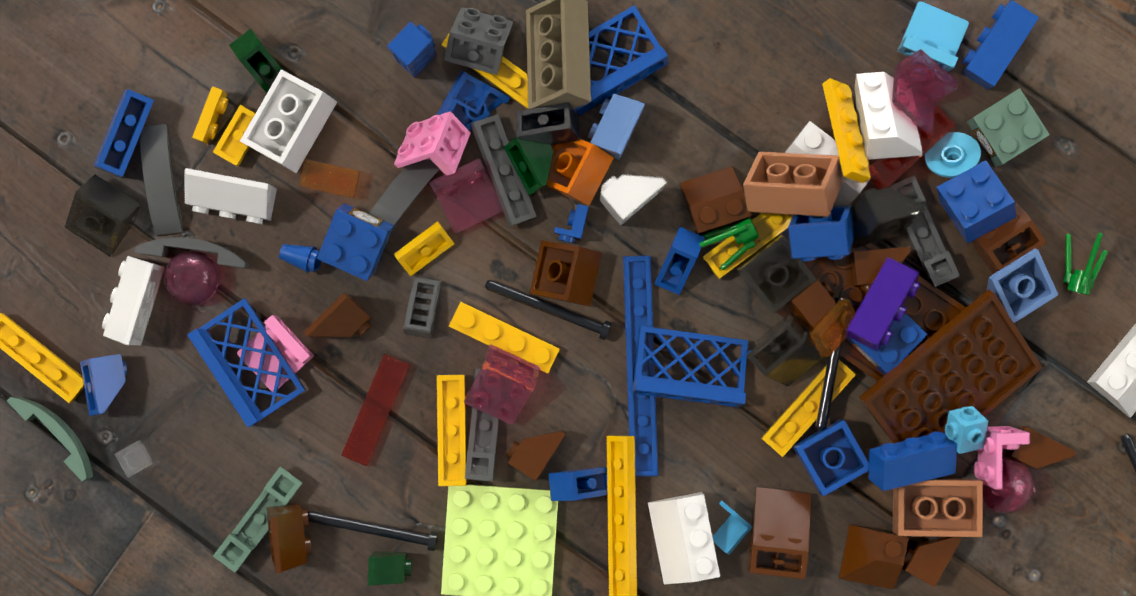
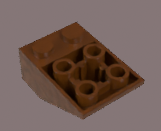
(1009, 241)
(780, 533)

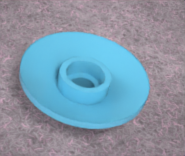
(953, 155)

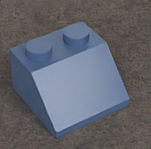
(616, 125)
(1023, 285)

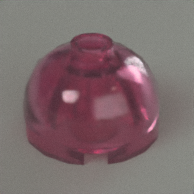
(192, 278)
(1015, 491)

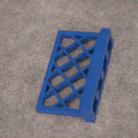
(630, 73)
(226, 375)
(694, 390)

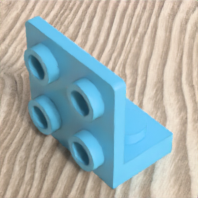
(934, 33)

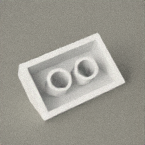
(288, 121)
(882, 126)
(815, 141)
(629, 194)
(229, 196)
(132, 301)
(1117, 375)
(684, 539)

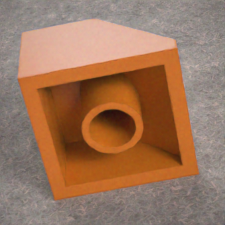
(578, 170)

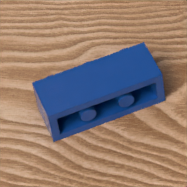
(998, 44)
(413, 48)
(123, 133)
(912, 461)

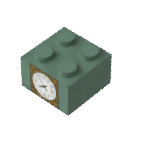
(1008, 128)

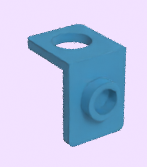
(731, 531)

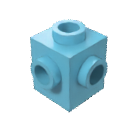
(966, 428)

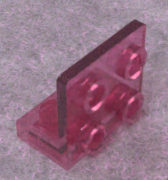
(918, 86)
(467, 196)
(502, 385)

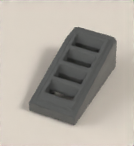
(416, 330)

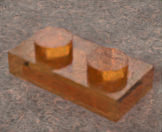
(329, 178)
(833, 328)

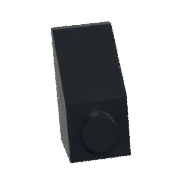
(548, 124)

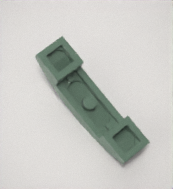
(78, 460)
(255, 524)

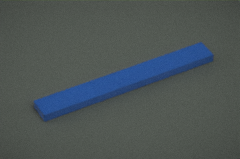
(640, 407)

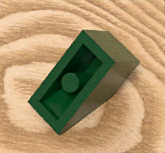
(256, 59)
(531, 162)
(388, 568)

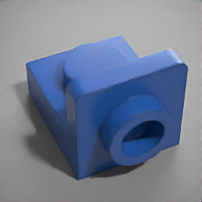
(577, 220)

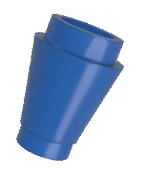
(301, 257)

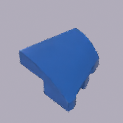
(471, 99)

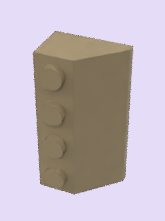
(558, 53)

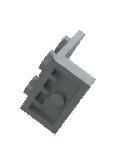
(478, 40)

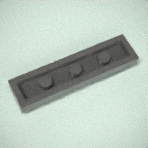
(507, 184)

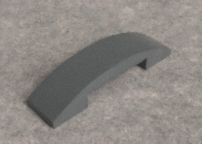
(159, 180)
(404, 191)
(925, 238)
(161, 249)
(481, 445)

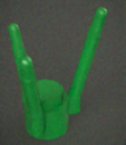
(743, 232)
(1083, 281)

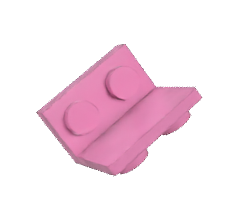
(437, 138)
(291, 347)
(990, 456)

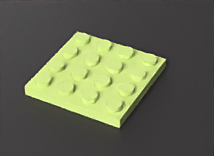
(499, 541)

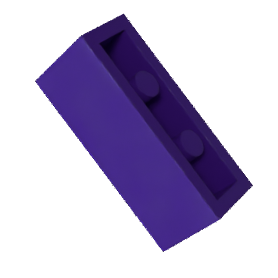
(883, 305)

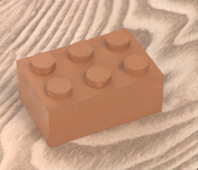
(793, 183)
(939, 508)

